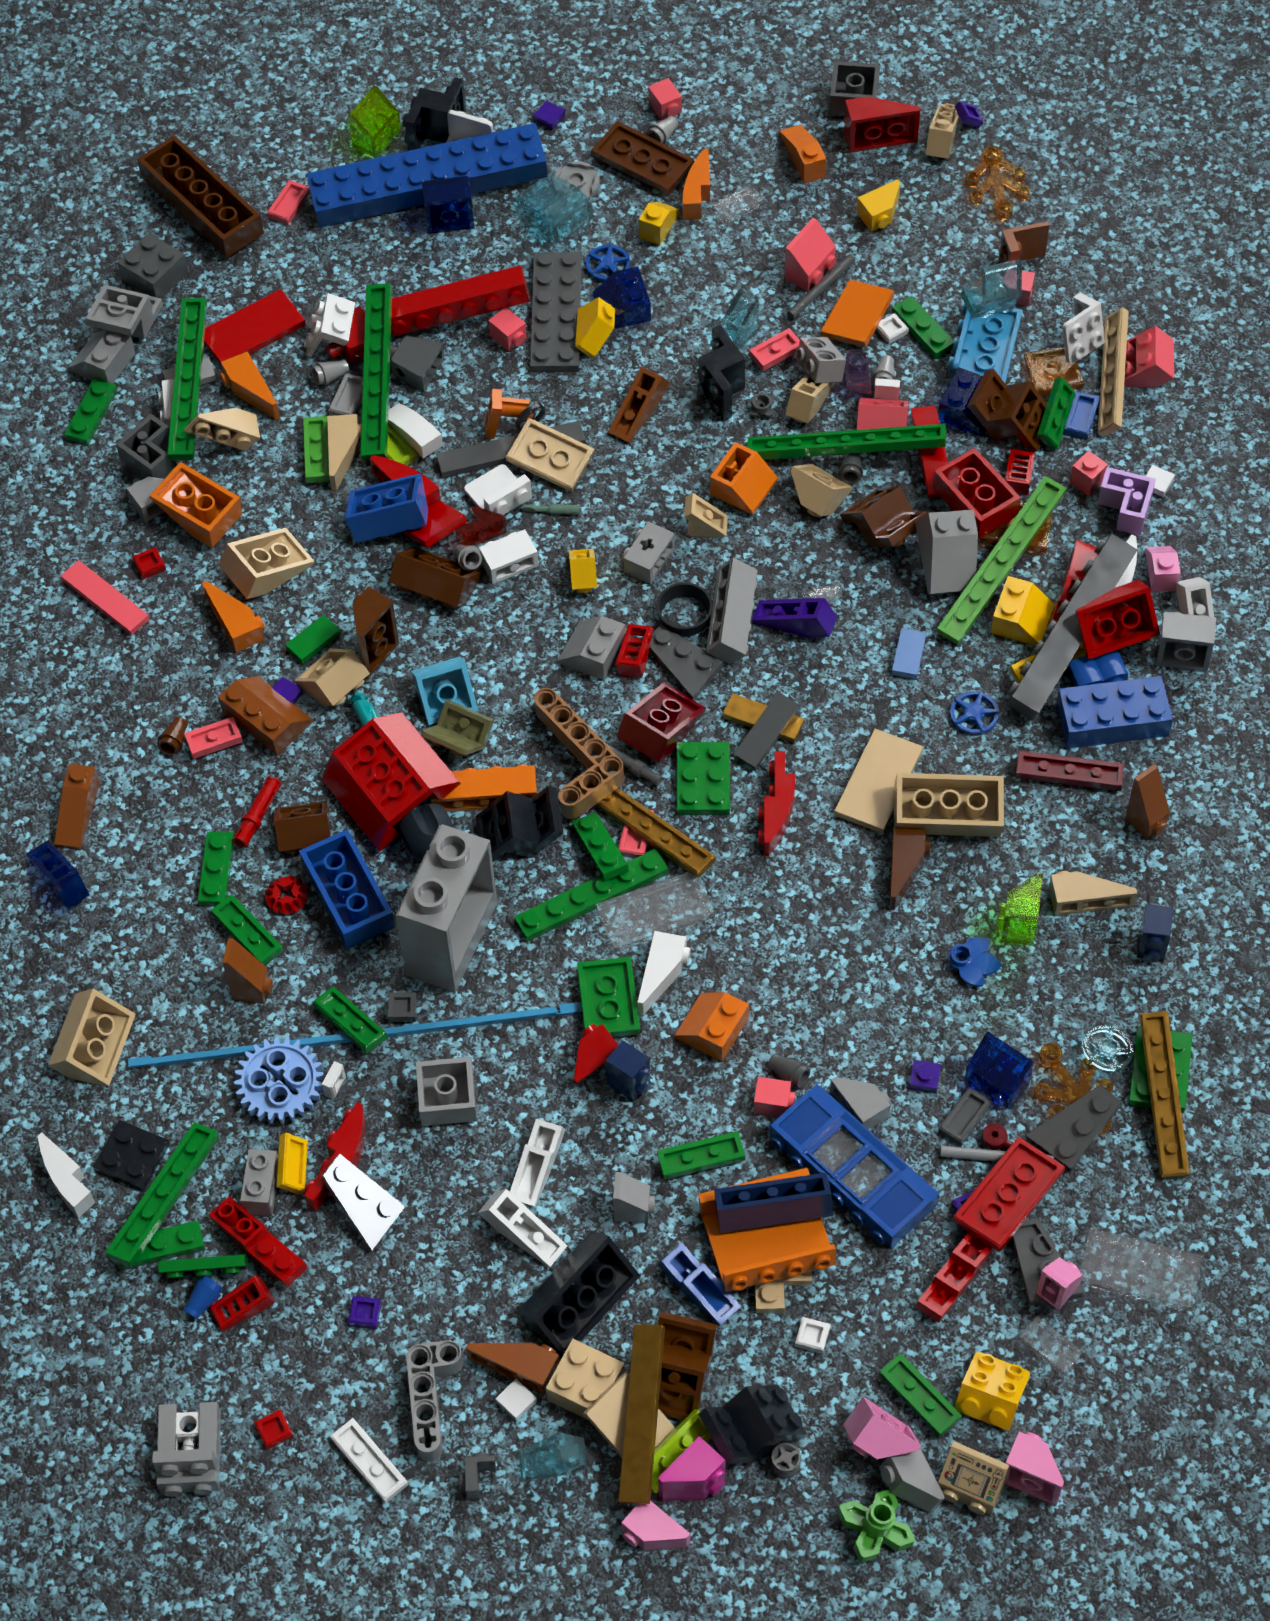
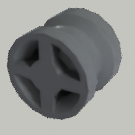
(785, 1454)

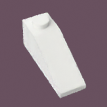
(662, 968)
(522, 1227)

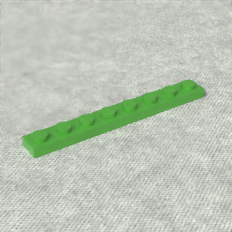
(1001, 560)

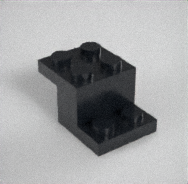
(429, 114)
(721, 373)
(521, 823)
(752, 1424)

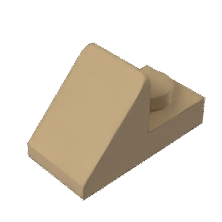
(704, 518)

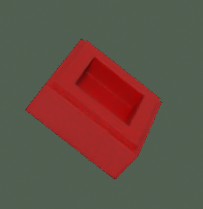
(149, 563)
(273, 1429)

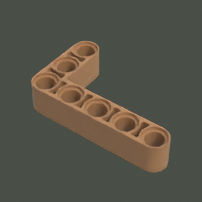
(583, 748)

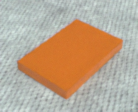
(857, 313)

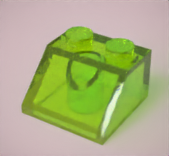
(373, 123)
(1020, 913)

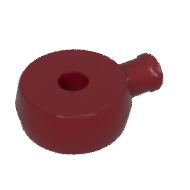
(1001, 1139)

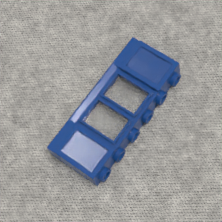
(859, 1167)

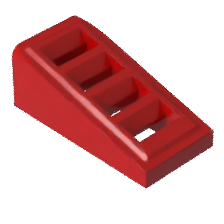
(1020, 486)
(634, 666)
(237, 1295)

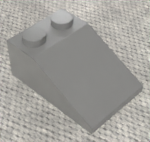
(948, 550)

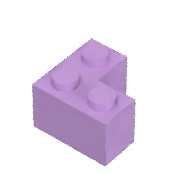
(1130, 495)

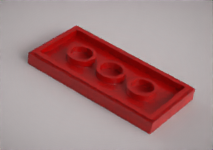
(253, 327)
(1008, 1194)

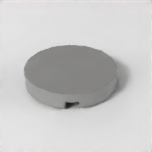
(591, 180)

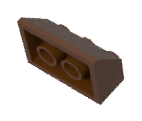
(433, 577)
(374, 628)

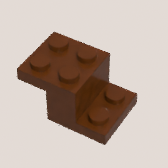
(1008, 409)
(884, 517)
(684, 1363)

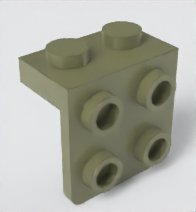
(459, 729)

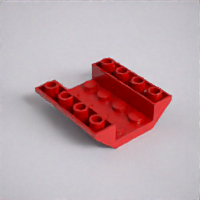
(385, 775)

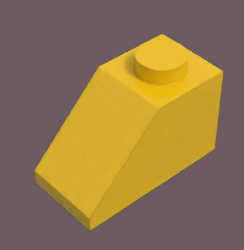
(879, 205)
(657, 222)
(594, 326)
(583, 570)

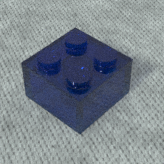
(448, 204)

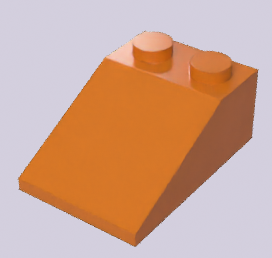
(197, 504)

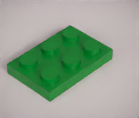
(703, 778)
(609, 995)
(1139, 1088)

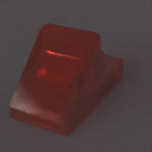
(484, 527)

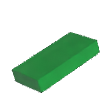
(313, 639)

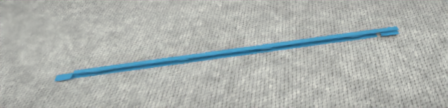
(565, 1009)

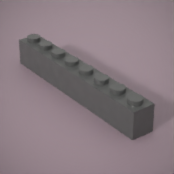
(1065, 635)

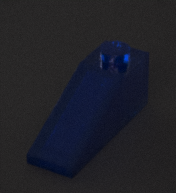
(58, 874)

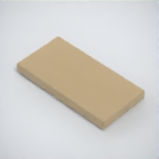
(870, 790)

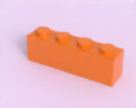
(484, 786)

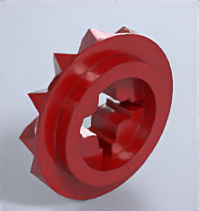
(287, 904)

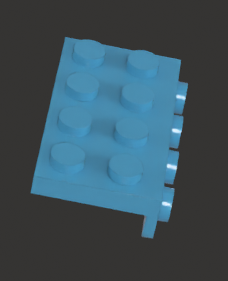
(986, 343)

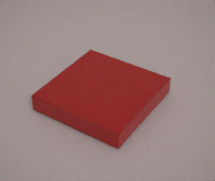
(440, 523)

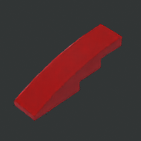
(929, 458)
(954, 1277)

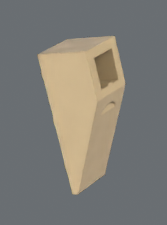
(942, 131)
(228, 426)

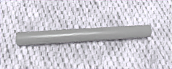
(973, 1154)

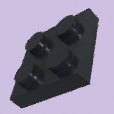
(131, 1155)

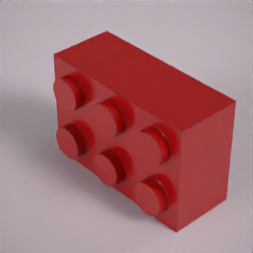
(975, 485)

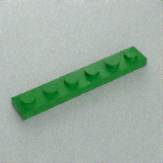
(583, 898)
(162, 1195)

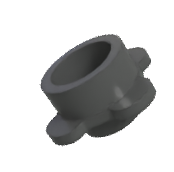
(761, 400)

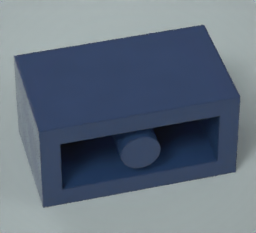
(1155, 932)
(628, 1071)

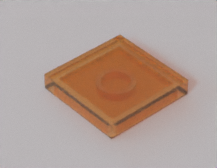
(1048, 365)

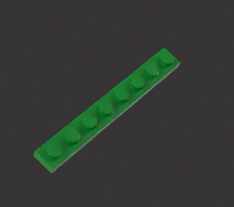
(376, 371)
(187, 377)
(849, 441)

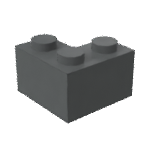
(145, 449)

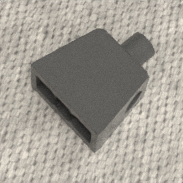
(416, 361)

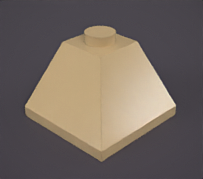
(818, 489)

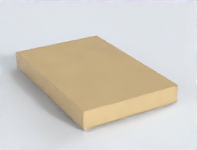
(550, 454)
(609, 1415)

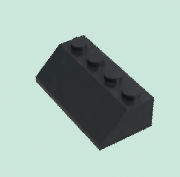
(578, 1292)

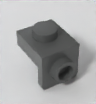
(470, 1479)

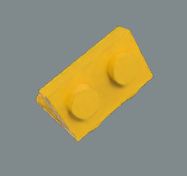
(992, 1390)

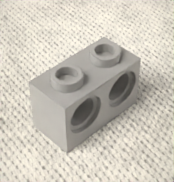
(820, 359)
(260, 1182)

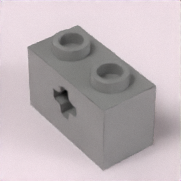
(648, 552)

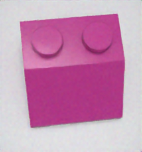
(693, 1474)

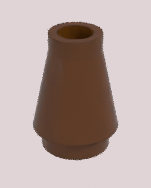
(173, 736)

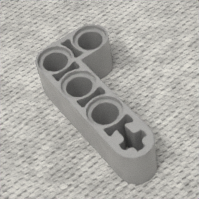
(428, 1401)

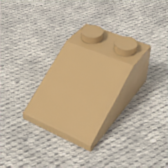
(264, 562)

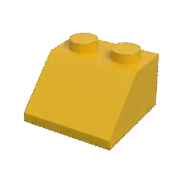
(1022, 612)

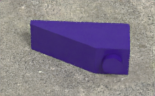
(797, 616)

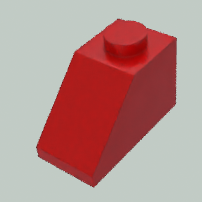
(593, 1051)

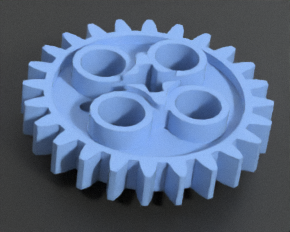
(262, 1097)

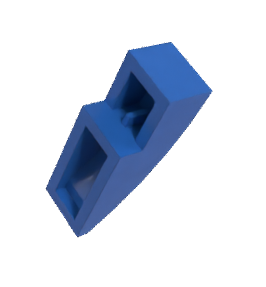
(699, 1284)

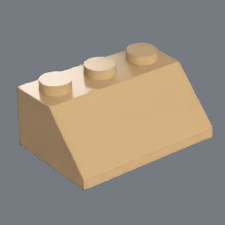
(92, 1038)

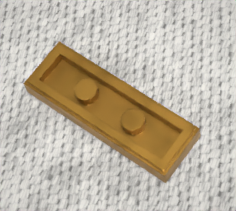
(747, 712)

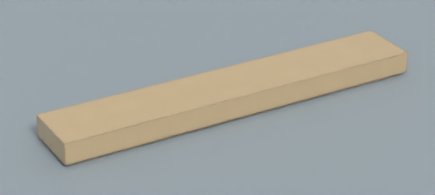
(1113, 372)

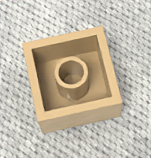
(582, 1377)

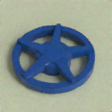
(607, 263)
(974, 712)

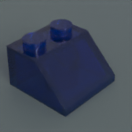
(628, 296)
(953, 405)
(999, 1071)

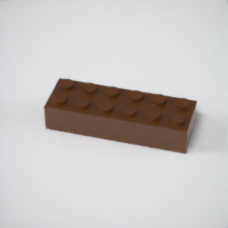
(200, 196)

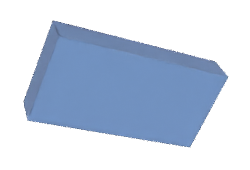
(909, 653)

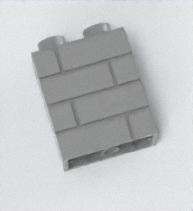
(447, 908)

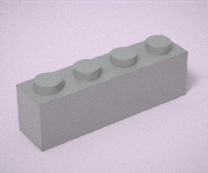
(732, 611)

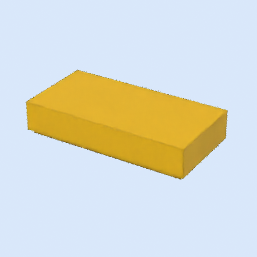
(292, 1163)

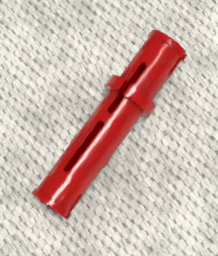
(252, 820)

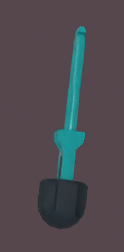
(420, 823)

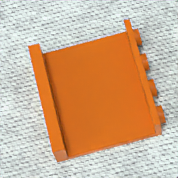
(768, 1251)

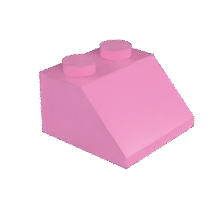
(878, 1432)
(1034, 1469)

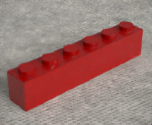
(458, 300)

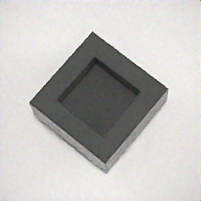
(402, 1007)

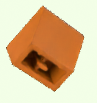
(742, 479)

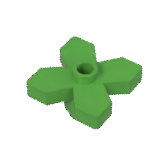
(876, 1525)

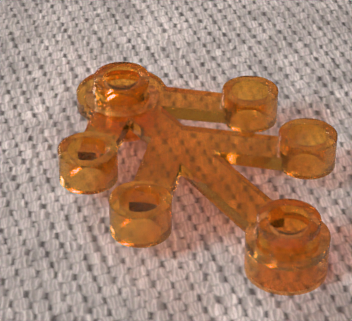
(993, 158)
(1073, 1091)

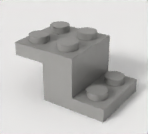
(124, 311)

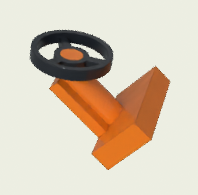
(509, 407)

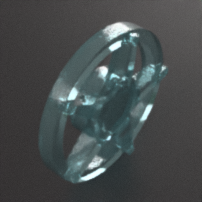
(1108, 1048)

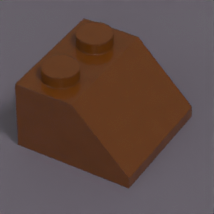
(301, 826)

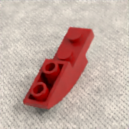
(1079, 557)
(777, 805)
(345, 1141)
(257, 1242)

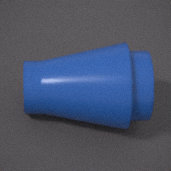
(203, 1296)

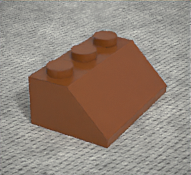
(263, 713)

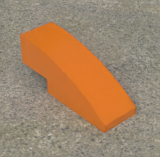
(696, 187)

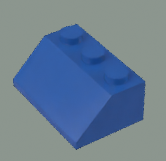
(387, 508)

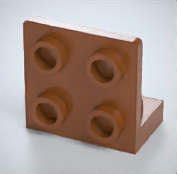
(1023, 242)

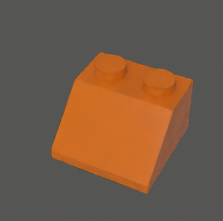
(714, 1023)

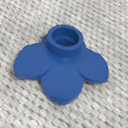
(977, 960)

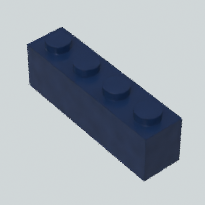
(773, 1202)

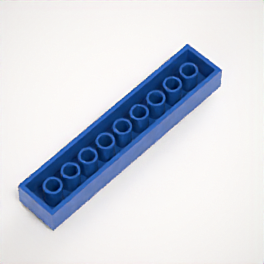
(395, 179)

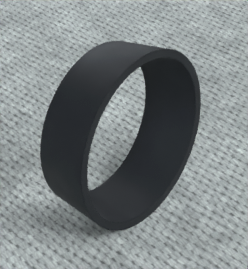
(688, 590)

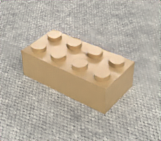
(950, 804)

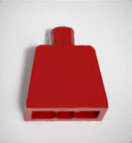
(355, 347)

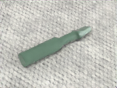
(553, 509)

